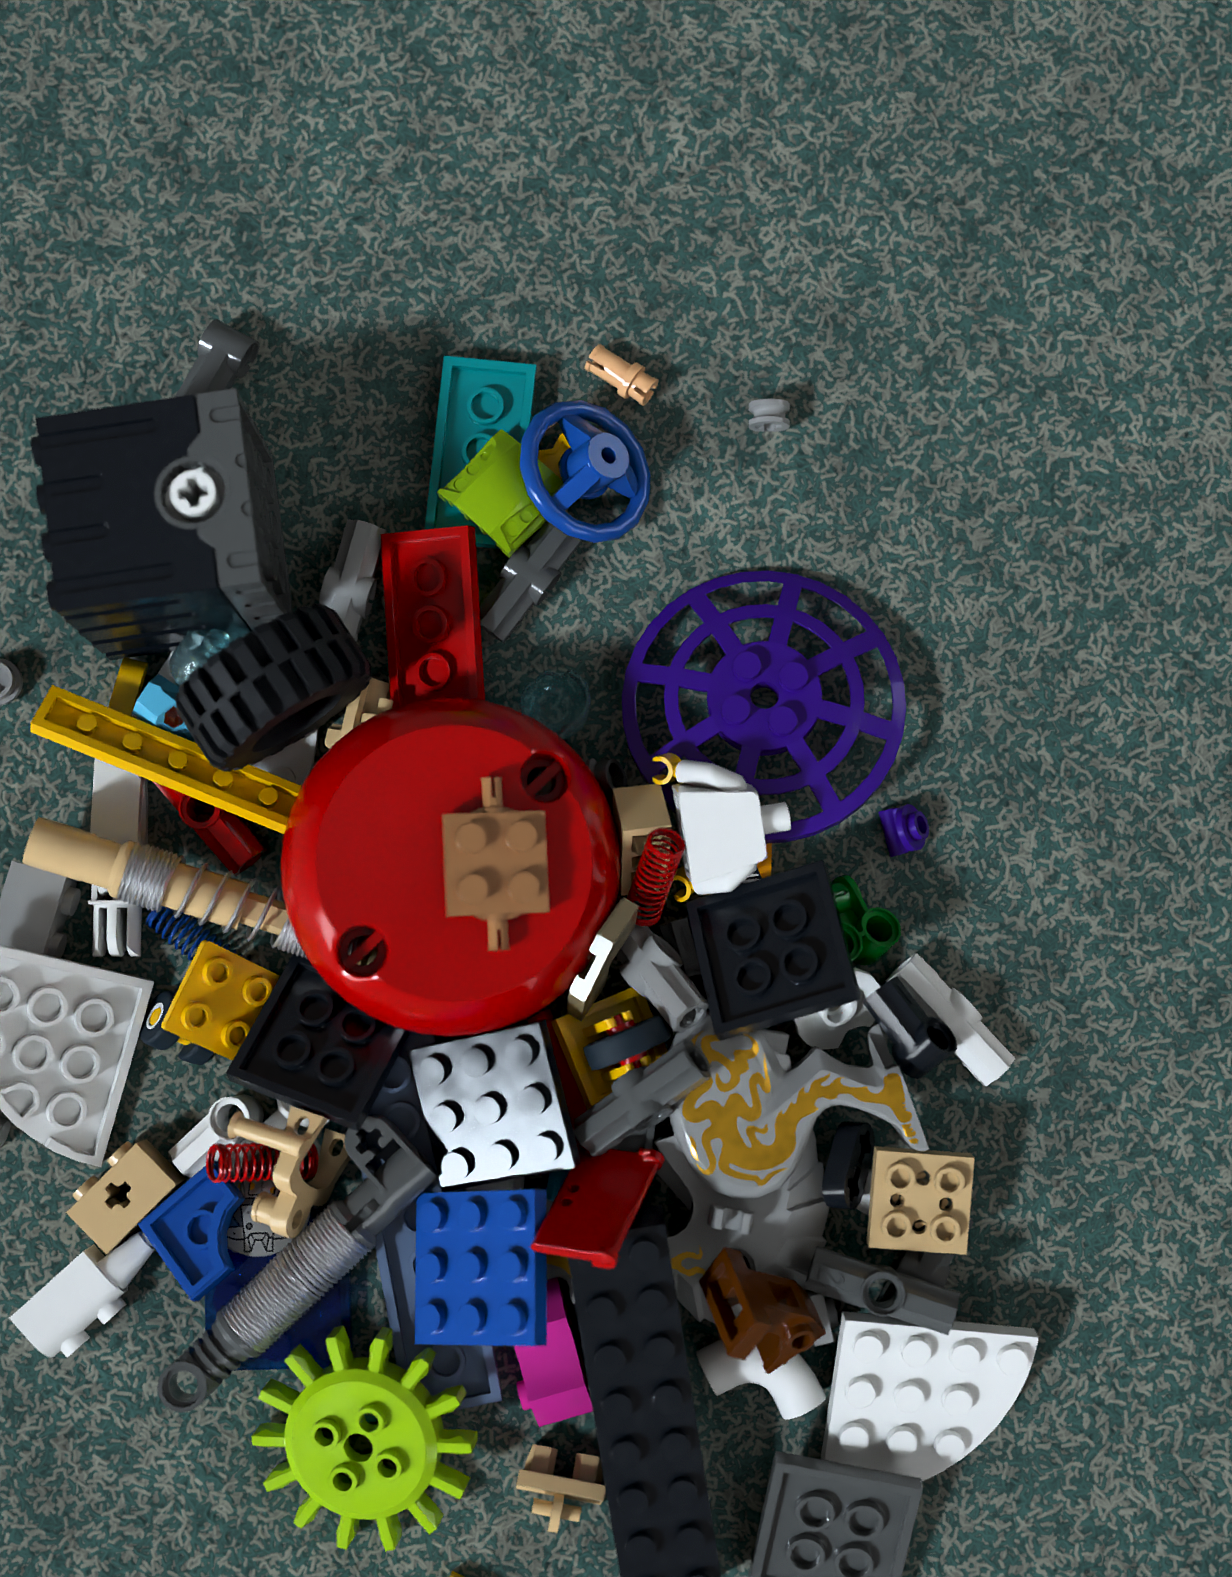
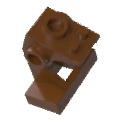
(774, 1312)

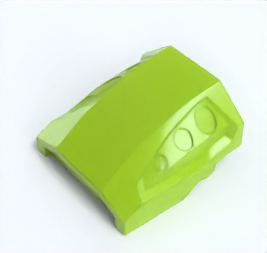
(494, 493)

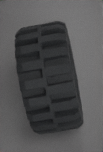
(272, 687)

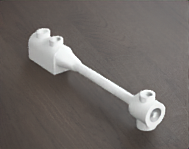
(95, 1282)

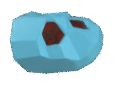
(158, 709)

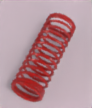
(674, 859)
(225, 1162)

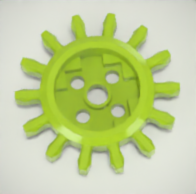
(407, 1433)

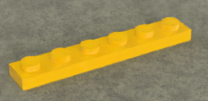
(162, 758)

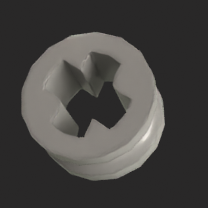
(769, 415)

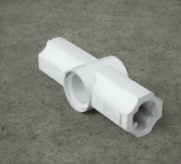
(976, 1045)

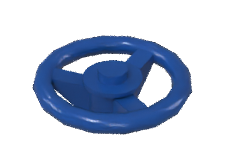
(587, 468)

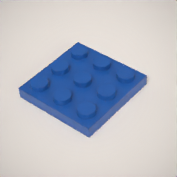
(478, 1268)

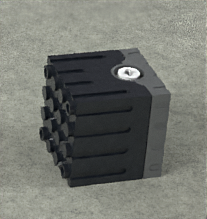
(160, 522)

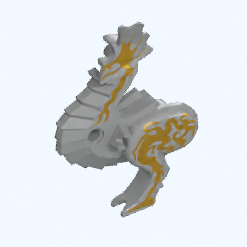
(750, 1153)

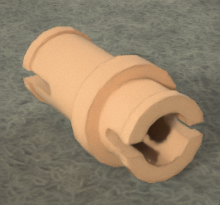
(626, 377)

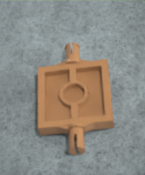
(495, 863)

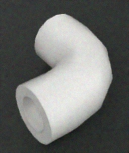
(790, 1385)

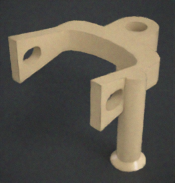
(292, 1207)

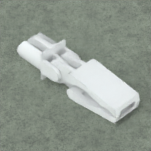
(117, 815)

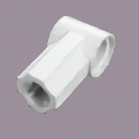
(191, 1151)

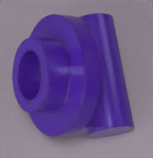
(904, 829)

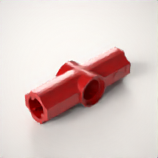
(222, 832)

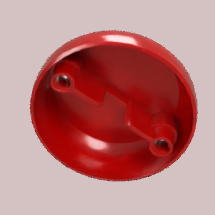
(371, 864)

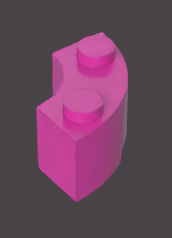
(554, 1373)

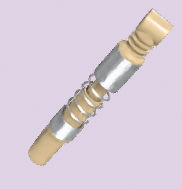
(159, 879)

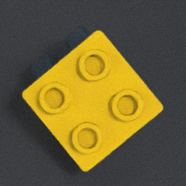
(211, 1007)

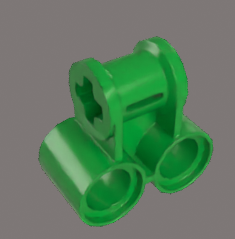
(860, 921)

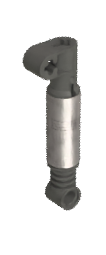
(307, 1270)

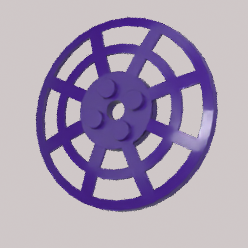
(789, 676)

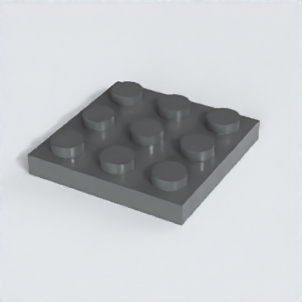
(834, 1520)

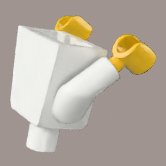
(719, 825)

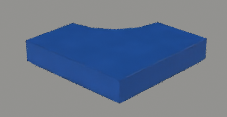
(192, 1232)

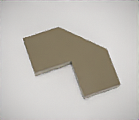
(605, 947)

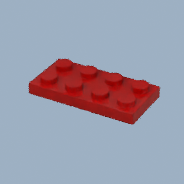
(432, 614)

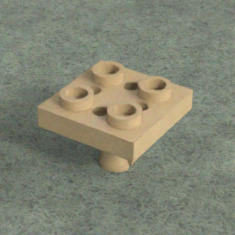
(901, 1175)

